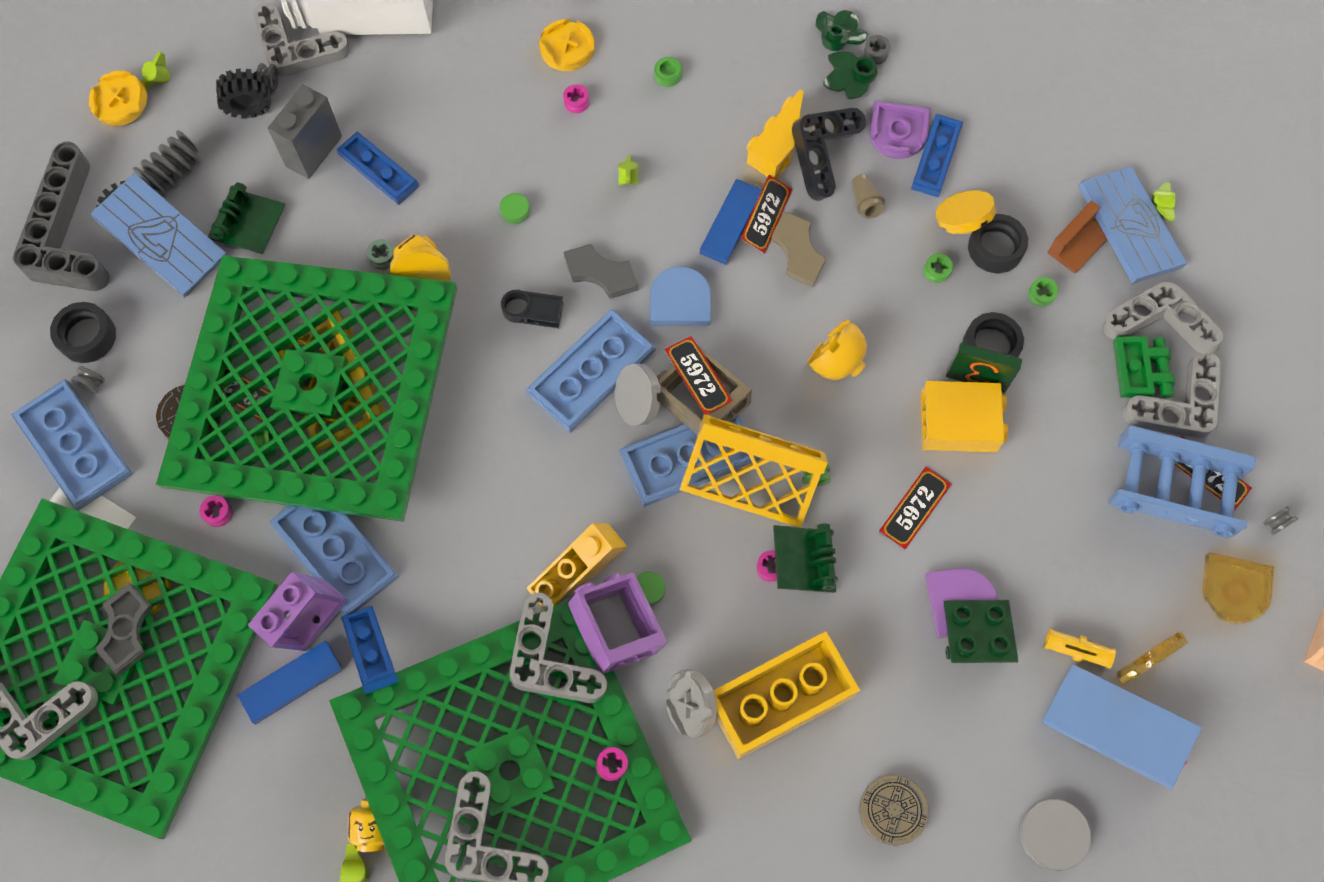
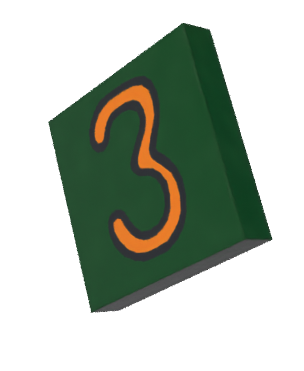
(983, 366)

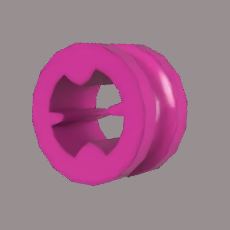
(582, 102)
(225, 512)
(762, 570)
(619, 756)

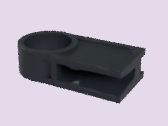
(541, 308)

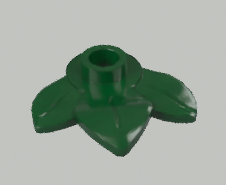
(840, 29)
(848, 74)

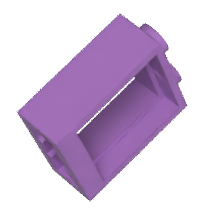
(628, 587)
(306, 599)

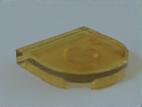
(1237, 587)
(1152, 657)

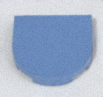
(680, 298)

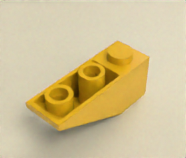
(774, 147)
(579, 563)

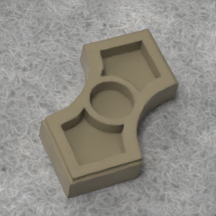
(793, 238)

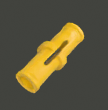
(1098, 653)

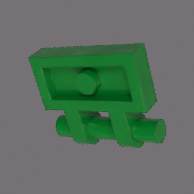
(1134, 367)

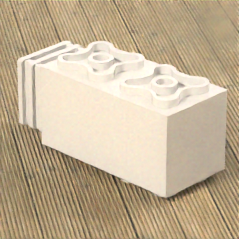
(361, 16)

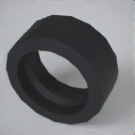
(994, 263)
(74, 313)
(997, 322)

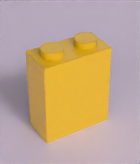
(963, 416)

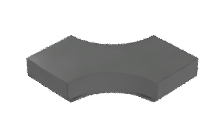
(589, 266)
(122, 643)

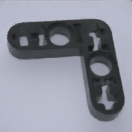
(815, 142)

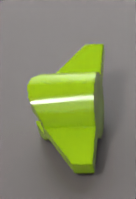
(155, 71)
(628, 172)
(1164, 201)
(353, 866)

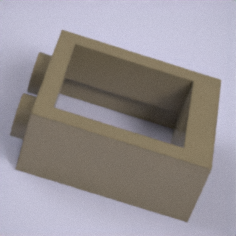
(737, 390)

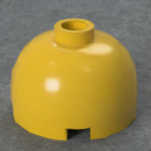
(841, 353)

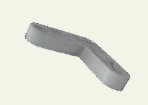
(292, 51)
(1169, 310)
(1187, 411)
(543, 668)
(32, 726)
(481, 854)

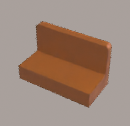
(1079, 239)

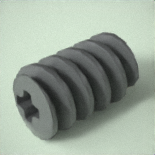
(169, 162)

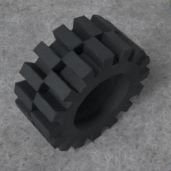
(243, 93)

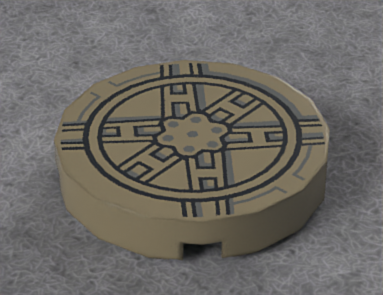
(894, 810)

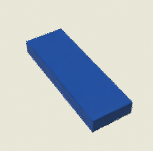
(937, 155)
(377, 168)
(730, 222)
(369, 650)
(289, 682)

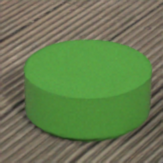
(668, 71)
(514, 208)
(652, 586)

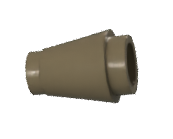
(867, 197)

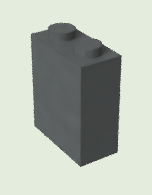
(305, 131)

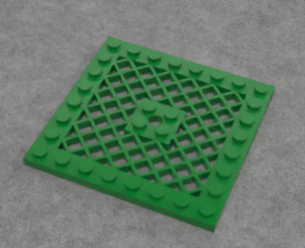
(213, 352)
(196, 718)
(356, 718)

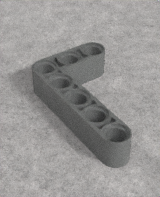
(49, 223)

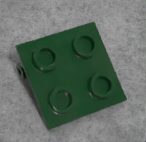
(246, 220)
(805, 558)
(980, 631)

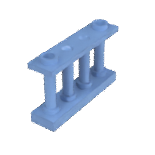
(1201, 459)

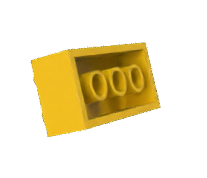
(783, 695)

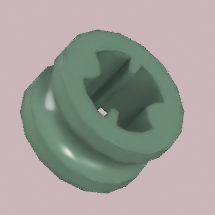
(380, 246)

